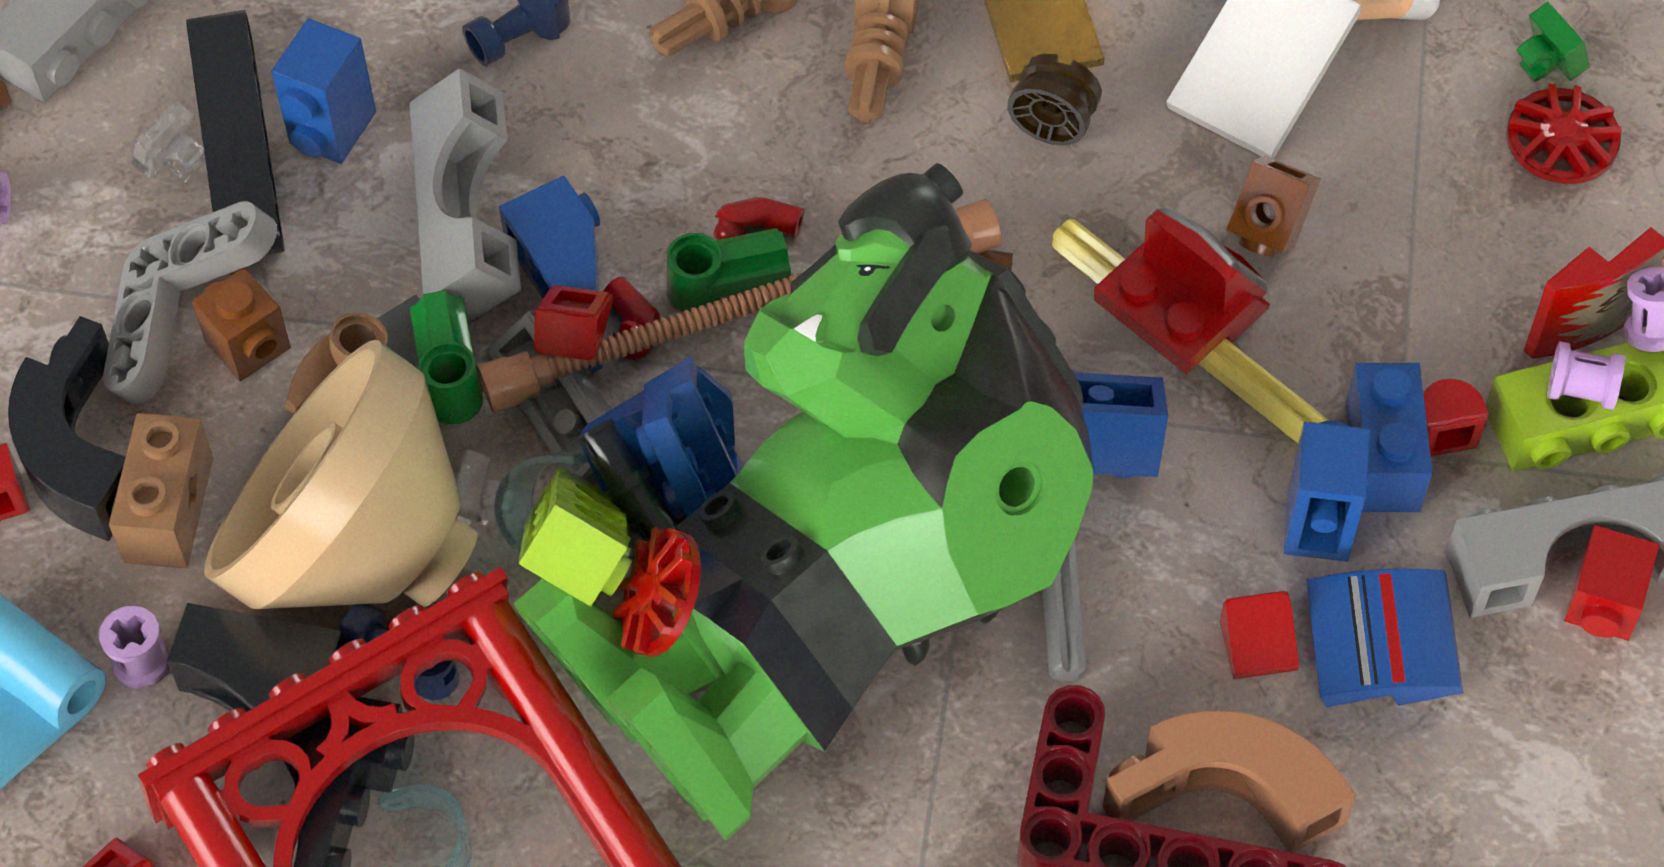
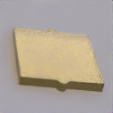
(1042, 27)

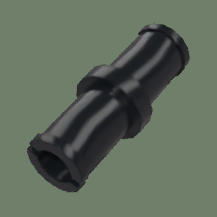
(627, 479)

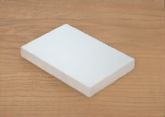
(1261, 68)

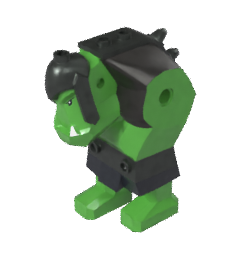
(901, 504)

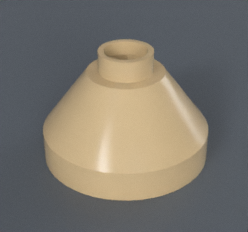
(348, 498)

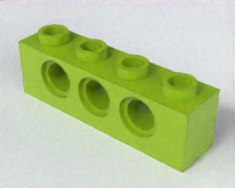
(1542, 438)
(576, 538)

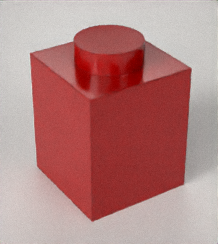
(1611, 583)

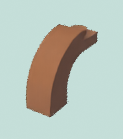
(1241, 756)

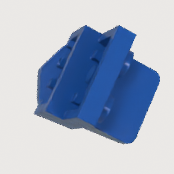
(683, 432)

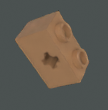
(161, 490)

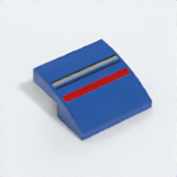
(1384, 636)

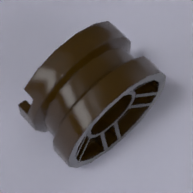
(1054, 100)

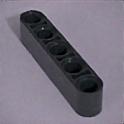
(232, 115)

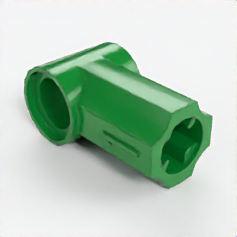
(724, 265)
(447, 356)

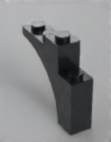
(237, 663)

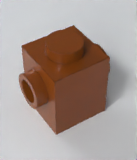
(1287, 191)
(241, 323)

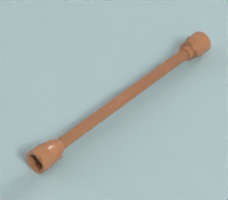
(518, 377)

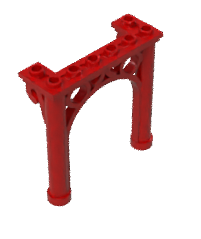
(467, 627)

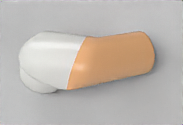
(1397, 9)

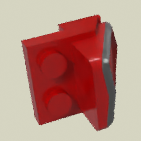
(1183, 290)

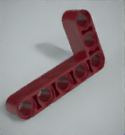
(1093, 836)

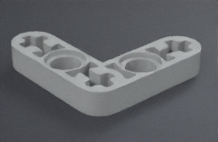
(152, 288)

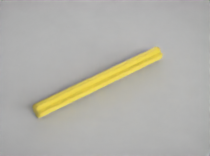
(1224, 362)

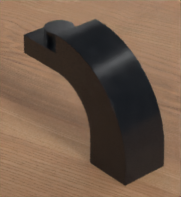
(43, 408)

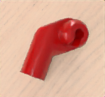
(760, 213)
(632, 308)

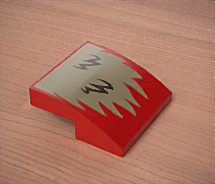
(1590, 297)

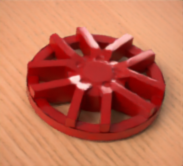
(1563, 134)
(656, 590)

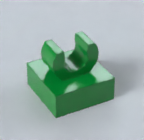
(1552, 45)

